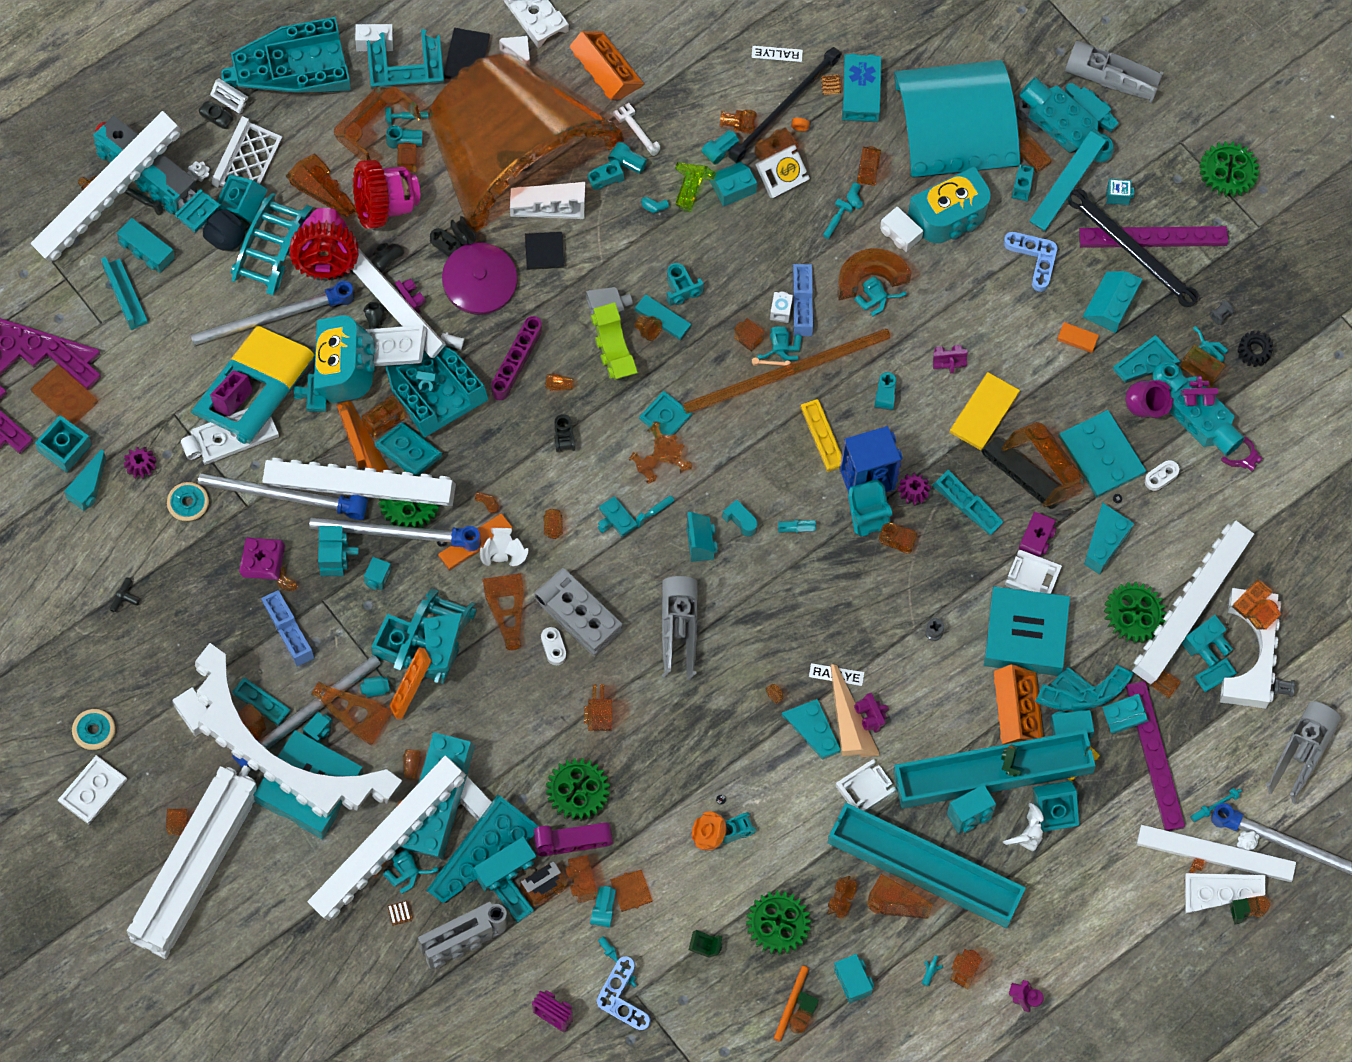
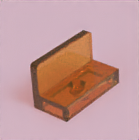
(1201, 363)

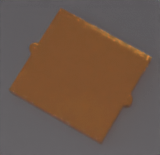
(631, 890)

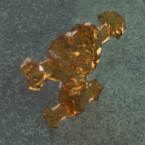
(665, 450)

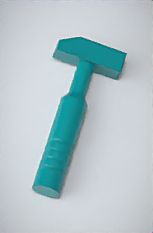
(404, 115)
(837, 217)
(654, 510)

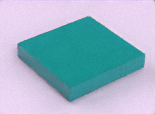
(667, 412)

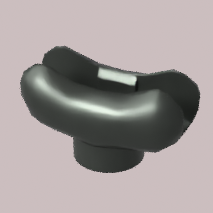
(215, 114)
(463, 231)
(386, 254)

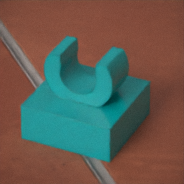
(429, 378)

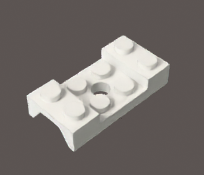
(539, 25)

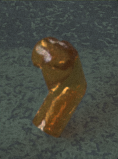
(489, 501)
(284, 582)

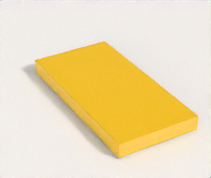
(984, 411)

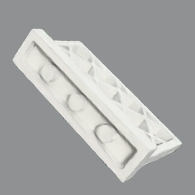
(234, 148)

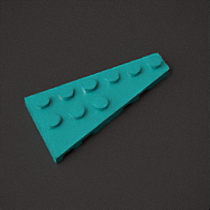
(494, 831)

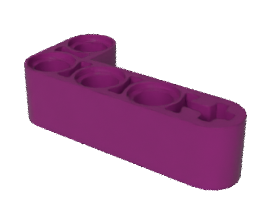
(572, 839)

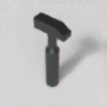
(146, 201)

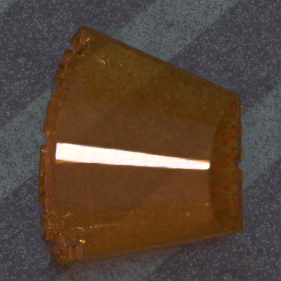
(501, 121)

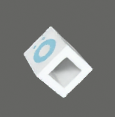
(781, 307)

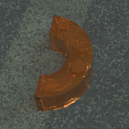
(871, 262)

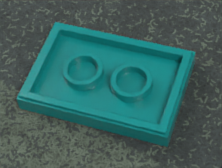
(408, 449)

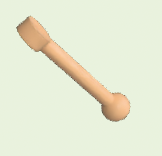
(755, 361)

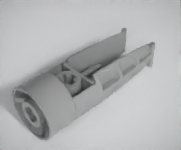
(1113, 71)
(681, 593)
(1318, 721)

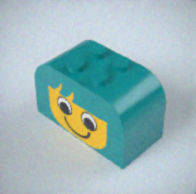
(951, 206)
(343, 359)

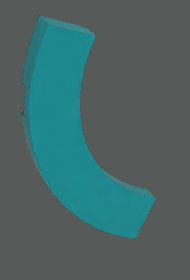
(1088, 697)

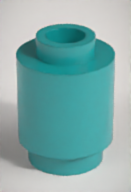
(374, 686)

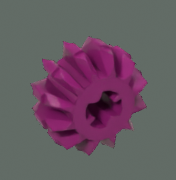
(135, 457)
(907, 491)

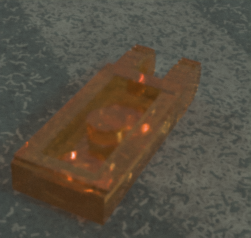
(1032, 152)

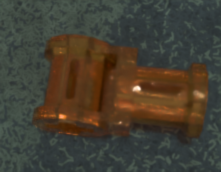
(739, 120)

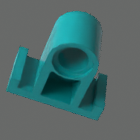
(681, 286)

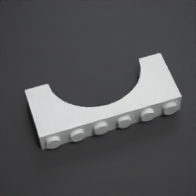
(1255, 685)

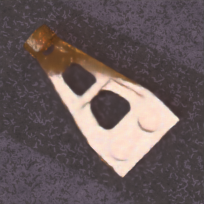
(500, 587)
(372, 724)

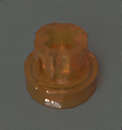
(648, 327)

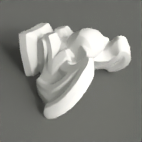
(501, 546)
(1032, 834)

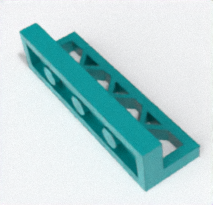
(124, 293)

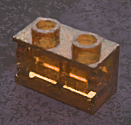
(868, 165)

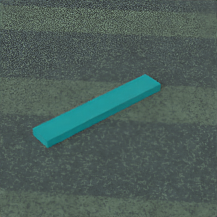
(1067, 181)

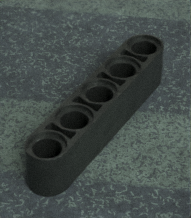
(1019, 470)

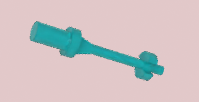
(1205, 812)
(610, 951)

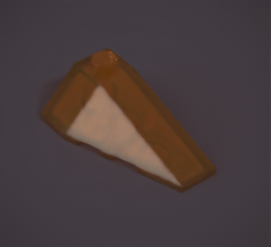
(313, 179)

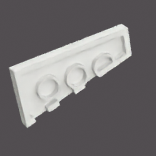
(1215, 890)

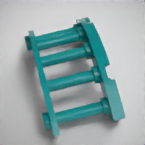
(272, 282)
(428, 607)

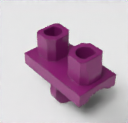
(405, 289)
(949, 359)
(1207, 393)
(874, 711)
(1026, 995)

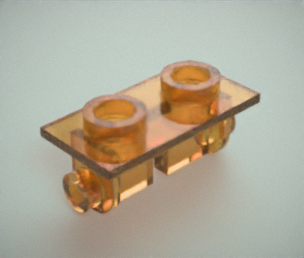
(844, 889)

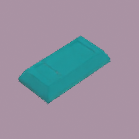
(1215, 674)

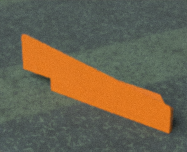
(360, 439)

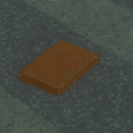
(64, 395)

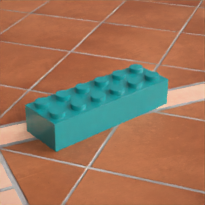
(436, 829)

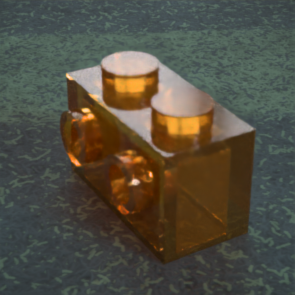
(252, 720)
(582, 879)
(965, 967)

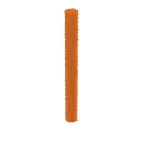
(791, 1003)

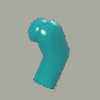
(853, 198)

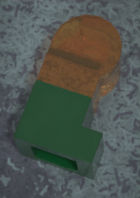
(1247, 907)
(801, 1019)

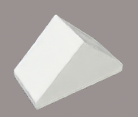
(517, 46)

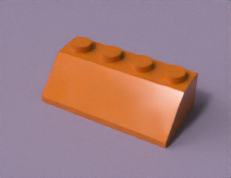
(605, 64)
(1016, 704)

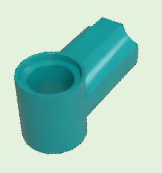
(403, 135)
(717, 149)
(627, 158)
(603, 912)

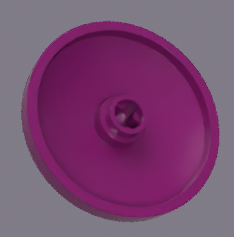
(479, 278)

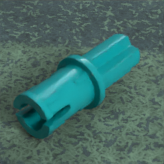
(796, 526)

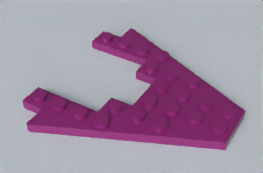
(33, 347)

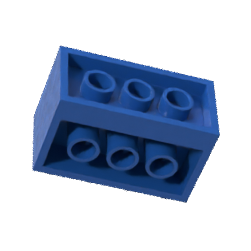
(871, 458)

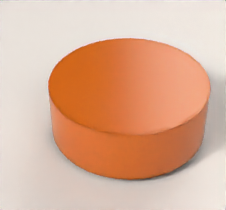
(800, 124)

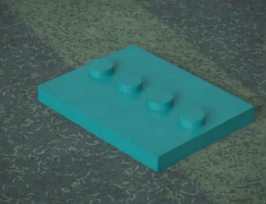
(1102, 453)

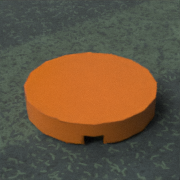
(708, 831)

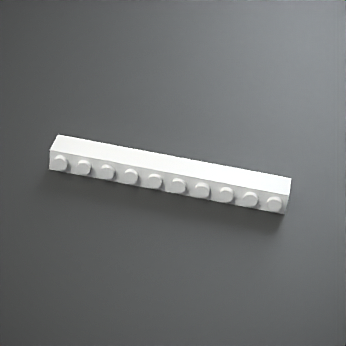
(106, 187)
(359, 482)
(1192, 603)
(387, 838)

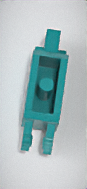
(1093, 105)

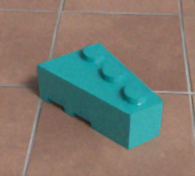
(1107, 538)

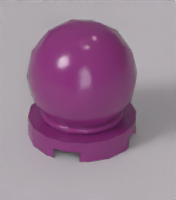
(1149, 399)

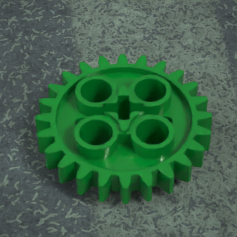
(1211, 166)
(396, 510)
(1134, 596)
(564, 780)
(782, 905)

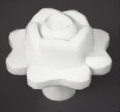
(198, 171)
(1248, 840)

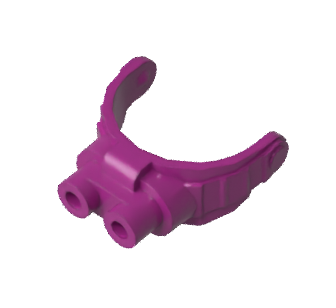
(1249, 462)

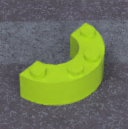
(612, 342)

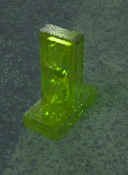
(691, 183)

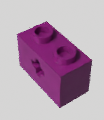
(231, 393)
(1039, 525)

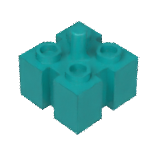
(333, 551)

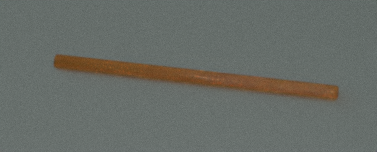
(786, 370)

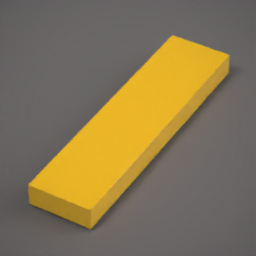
(822, 434)

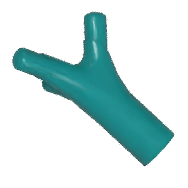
(930, 971)

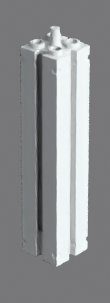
(193, 861)

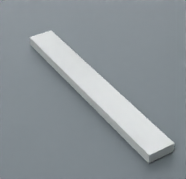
(395, 302)
(1216, 853)

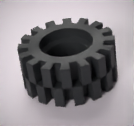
(1250, 357)

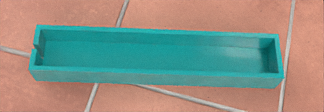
(959, 773)
(926, 865)

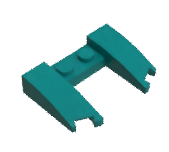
(430, 72)

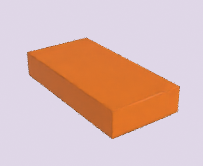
(1077, 337)

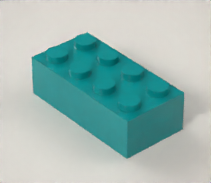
(392, 635)

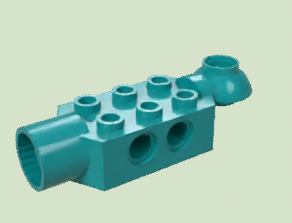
(1062, 117)
(1207, 424)

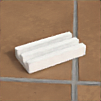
(230, 93)

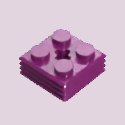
(269, 566)
(552, 1011)

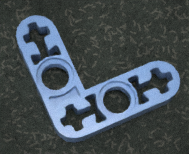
(1042, 255)
(616, 1002)

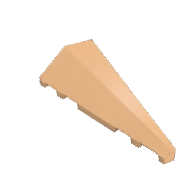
(852, 736)

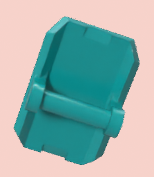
(869, 507)

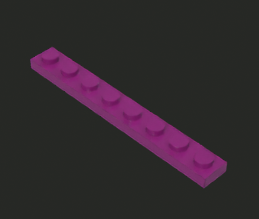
(1158, 236)
(1157, 762)

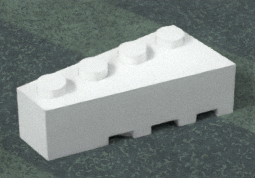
(549, 201)

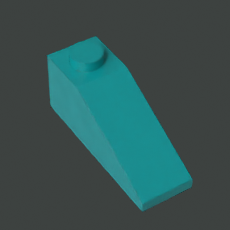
(85, 486)

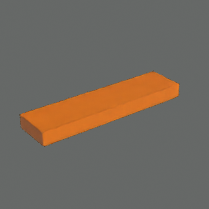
(456, 555)
(410, 683)

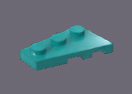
(440, 640)

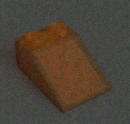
(896, 900)

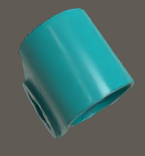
(885, 393)
(740, 827)

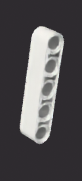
(474, 799)

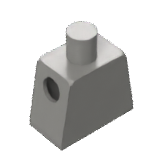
(605, 296)

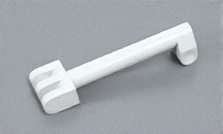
(653, 148)

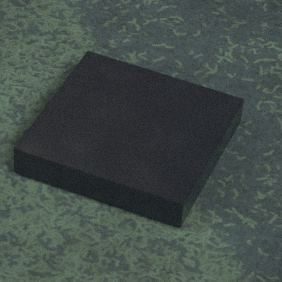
(544, 250)

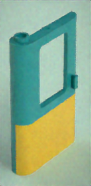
(265, 358)

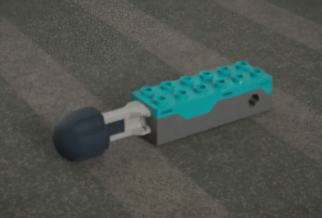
(168, 184)

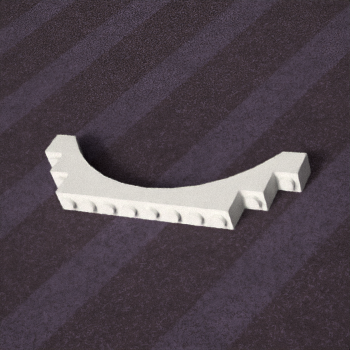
(313, 789)

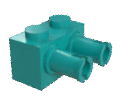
(1198, 640)

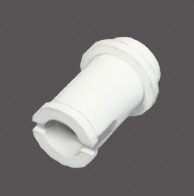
(452, 341)

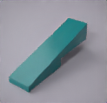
(969, 504)

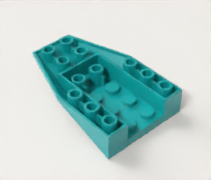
(294, 59)
(453, 396)

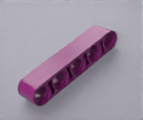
(516, 366)

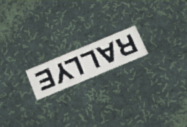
(777, 53)
(824, 672)

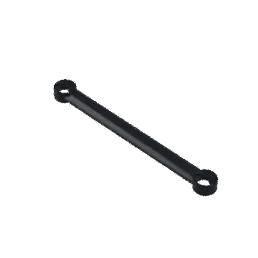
(739, 150)
(1133, 247)

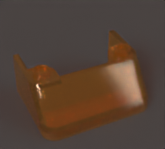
(349, 130)
(1054, 456)

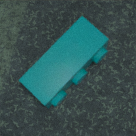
(145, 245)
(504, 865)

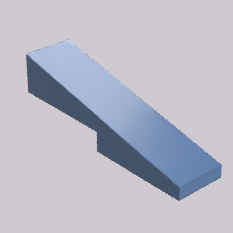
(802, 300)
(287, 628)

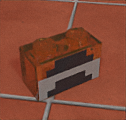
(543, 884)

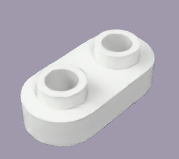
(1160, 476)
(553, 645)

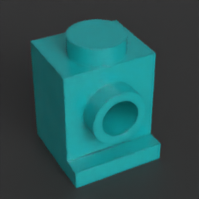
(318, 727)

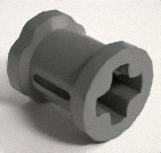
(1221, 312)
(939, 627)
(1289, 687)

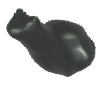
(373, 313)

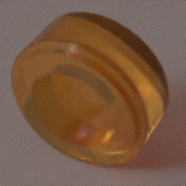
(774, 693)

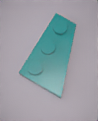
(1144, 360)
(813, 727)

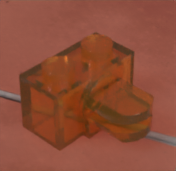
(598, 712)

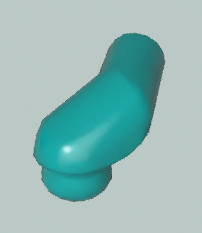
(653, 206)

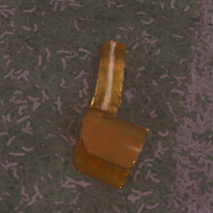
(1196, 864)

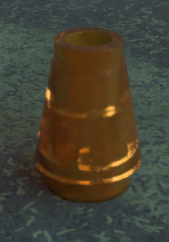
(558, 382)
(411, 763)

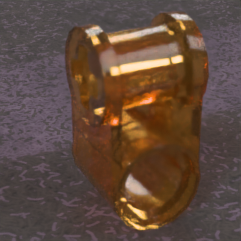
(900, 538)

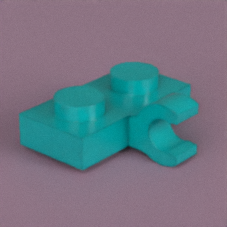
(315, 400)
(617, 517)

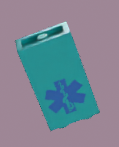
(861, 88)

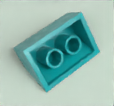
(1113, 299)

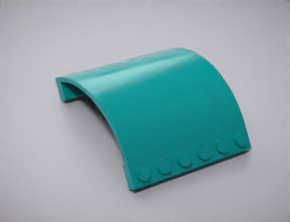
(959, 117)

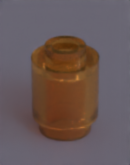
(553, 523)

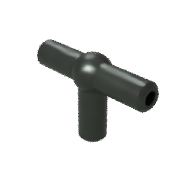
(122, 595)

